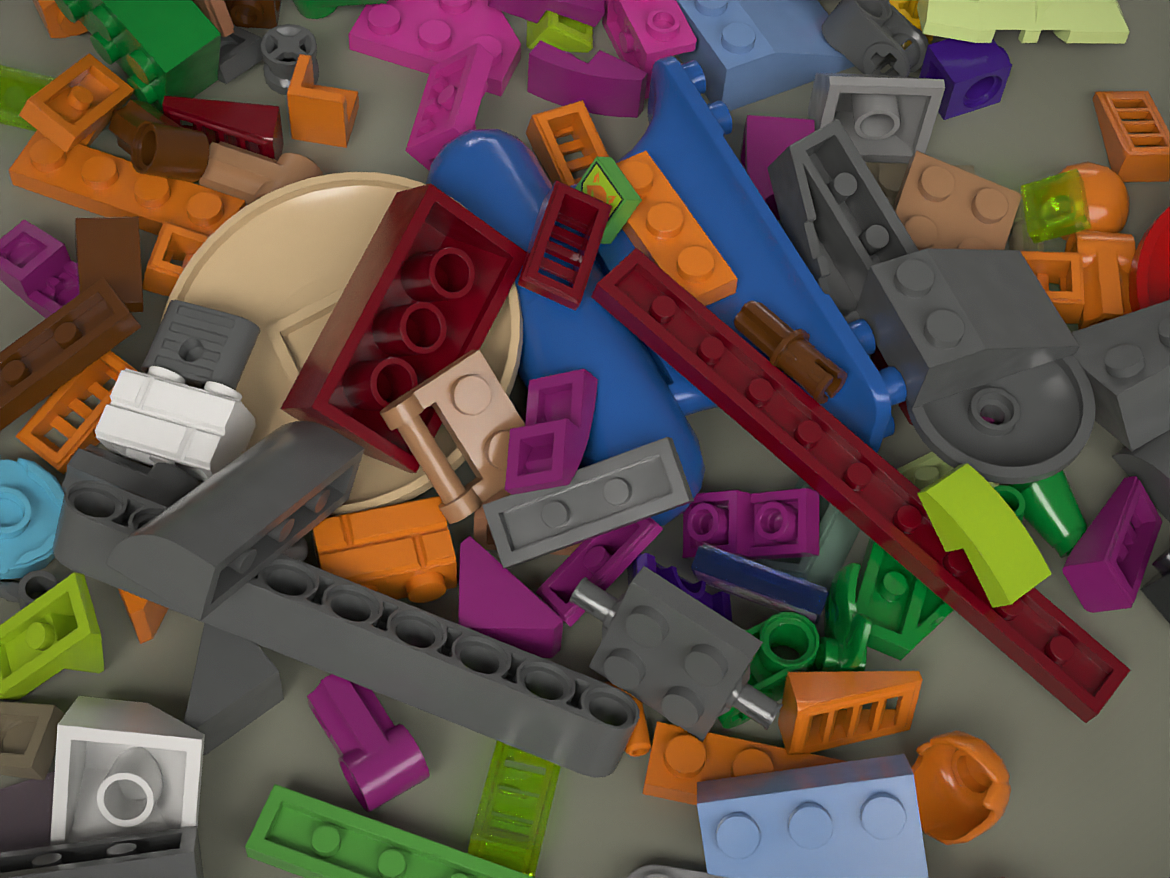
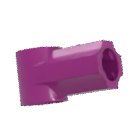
(373, 752)

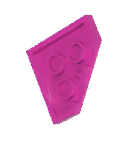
(431, 31)

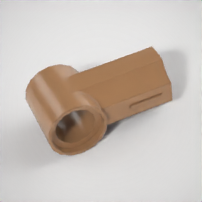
(251, 174)

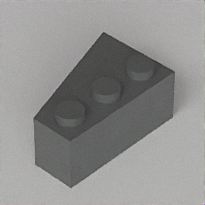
(836, 213)

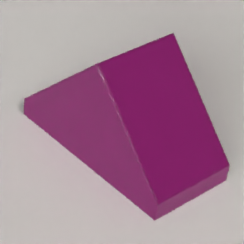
(502, 606)

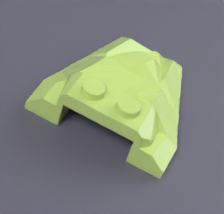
(1069, 19)

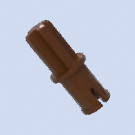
(790, 351)

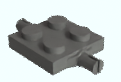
(674, 653)

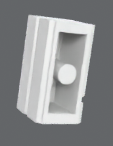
(168, 422)

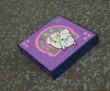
(758, 583)

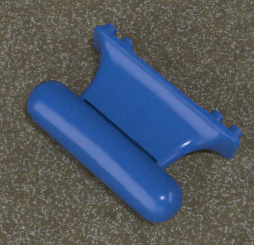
(637, 390)

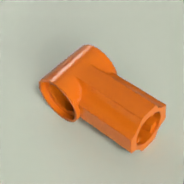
(1105, 273)

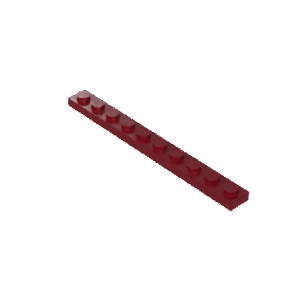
(852, 479)

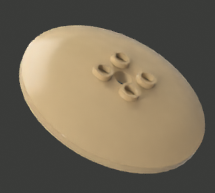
(285, 271)

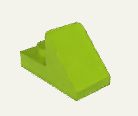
(50, 636)

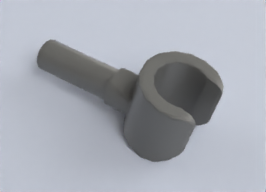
(29, 584)

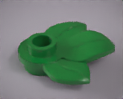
(844, 628)

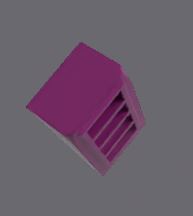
(1112, 554)

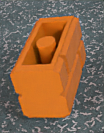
(391, 549)

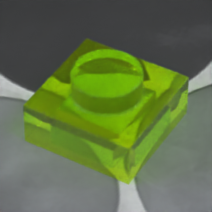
(1055, 206)

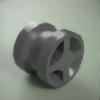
(281, 51)

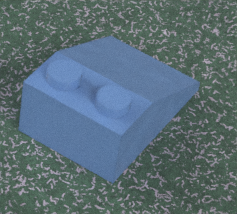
(758, 47)

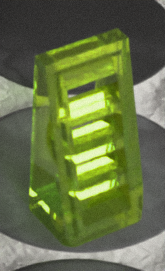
(507, 840)

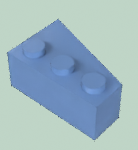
(815, 822)

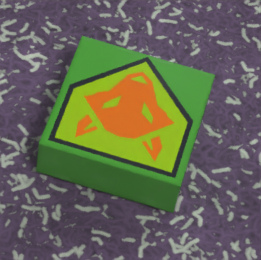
(609, 184)

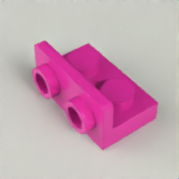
(647, 31)
(449, 102)

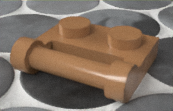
(477, 419)

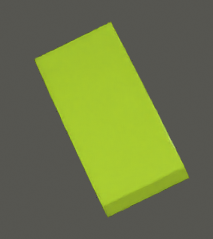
(977, 519)

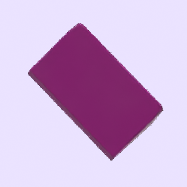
(600, 561)

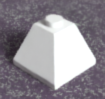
(123, 771)

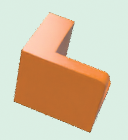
(318, 111)

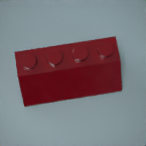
(407, 312)

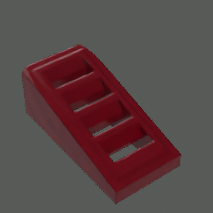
(236, 123)
(579, 213)

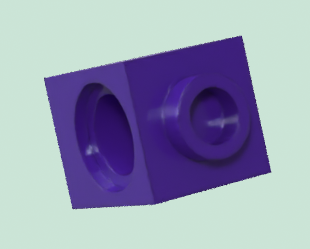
(971, 73)

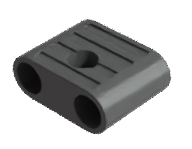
(202, 344)

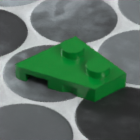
(897, 603)

